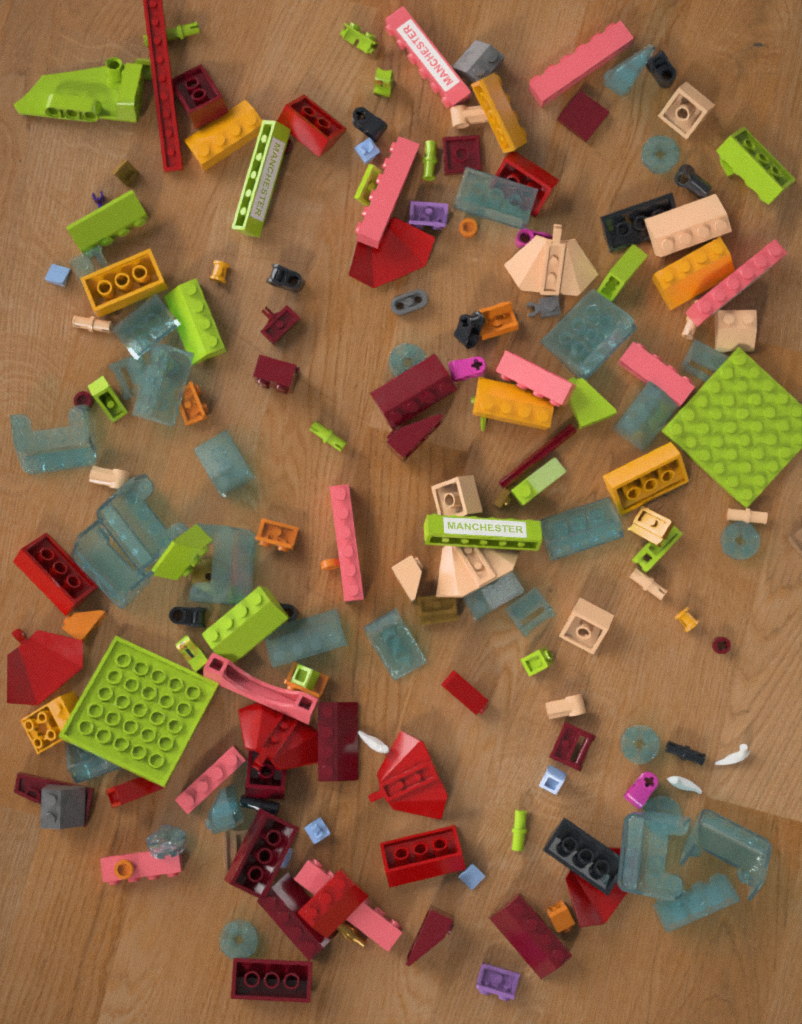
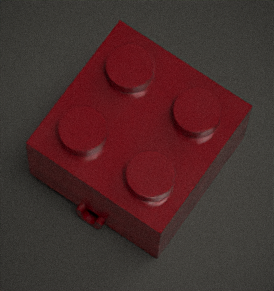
(275, 374)

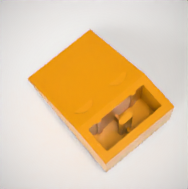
(47, 722)

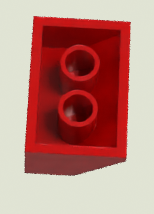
(311, 125)
(523, 171)
(333, 903)

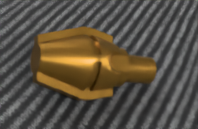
(351, 933)

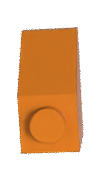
(82, 624)
(560, 917)

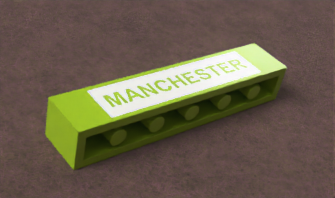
(261, 178)
(482, 532)

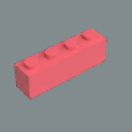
(650, 367)
(535, 378)
(211, 779)
(144, 865)

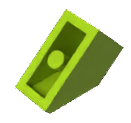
(107, 399)

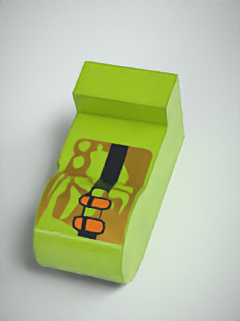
(383, 82)
(192, 653)

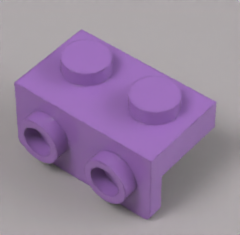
(428, 214)
(497, 981)

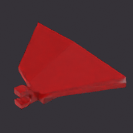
(399, 253)
(41, 666)
(277, 737)
(411, 779)
(591, 904)

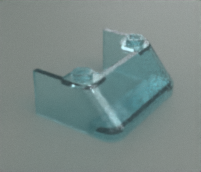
(107, 567)
(731, 844)

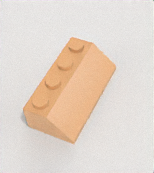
(687, 225)

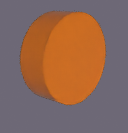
(468, 227)
(330, 564)
(124, 869)

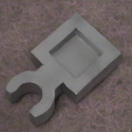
(547, 307)

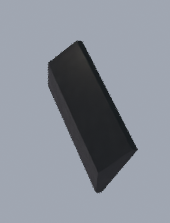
(628, 225)
(583, 855)

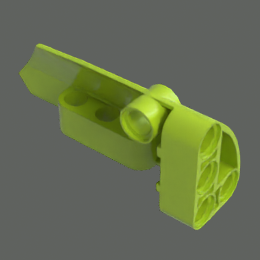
(88, 94)

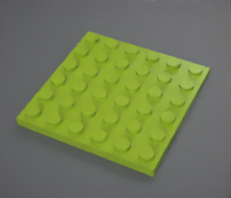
(739, 428)
(139, 711)

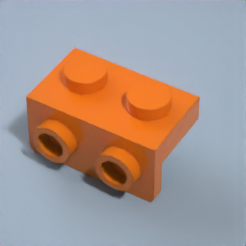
(498, 320)
(191, 406)
(277, 534)
(318, 689)

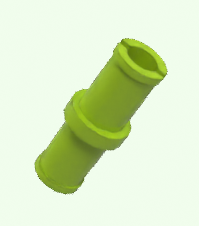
(429, 160)
(328, 436)
(519, 830)

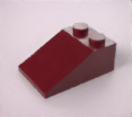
(199, 96)
(410, 437)
(266, 782)
(432, 931)

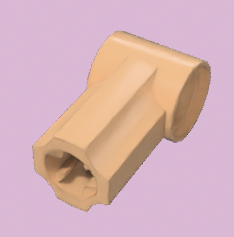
(464, 116)
(113, 478)
(569, 706)

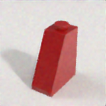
(465, 693)
(131, 791)

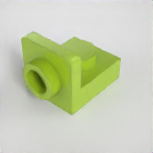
(537, 661)

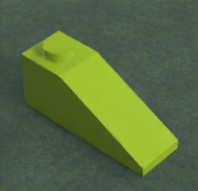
(538, 482)

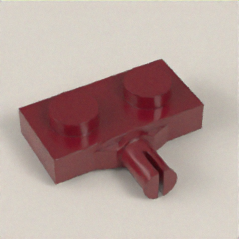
(278, 323)

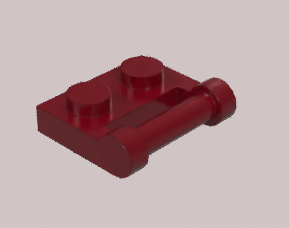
(566, 744)

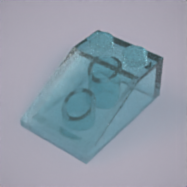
(625, 74)
(224, 464)
(493, 595)
(395, 644)

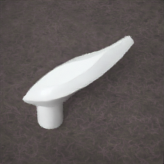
(373, 742)
(735, 757)
(684, 784)

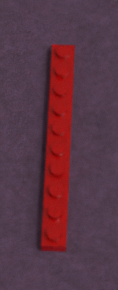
(163, 85)

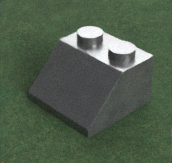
(478, 62)
(62, 806)

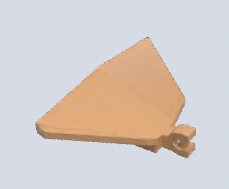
(552, 266)
(471, 568)

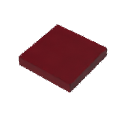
(583, 116)
(461, 153)

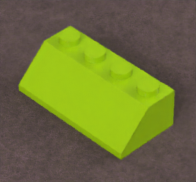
(755, 165)
(108, 222)
(196, 321)
(246, 625)

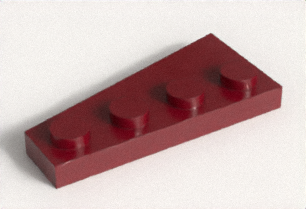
(31, 788)

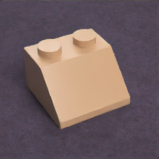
(686, 110)
(735, 330)
(457, 497)
(409, 575)
(586, 626)

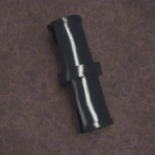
(685, 752)
(255, 804)

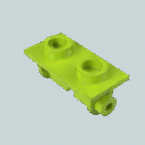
(366, 41)

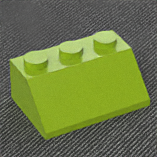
(183, 554)

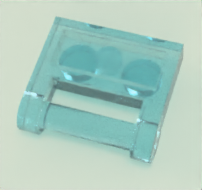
(83, 264)
(703, 356)
(135, 369)
(525, 606)

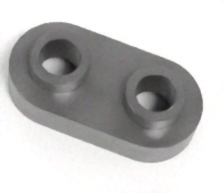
(408, 302)

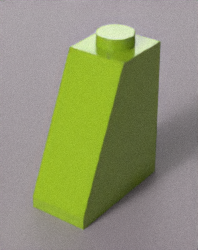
(622, 272)
(588, 404)

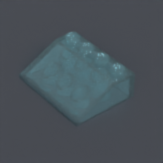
(589, 334)

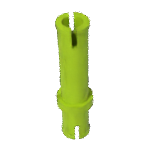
(179, 32)

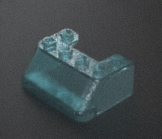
(56, 447)
(135, 524)
(231, 566)
(645, 854)

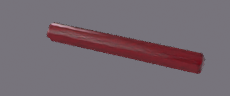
(538, 456)

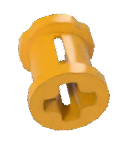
(219, 271)
(687, 619)

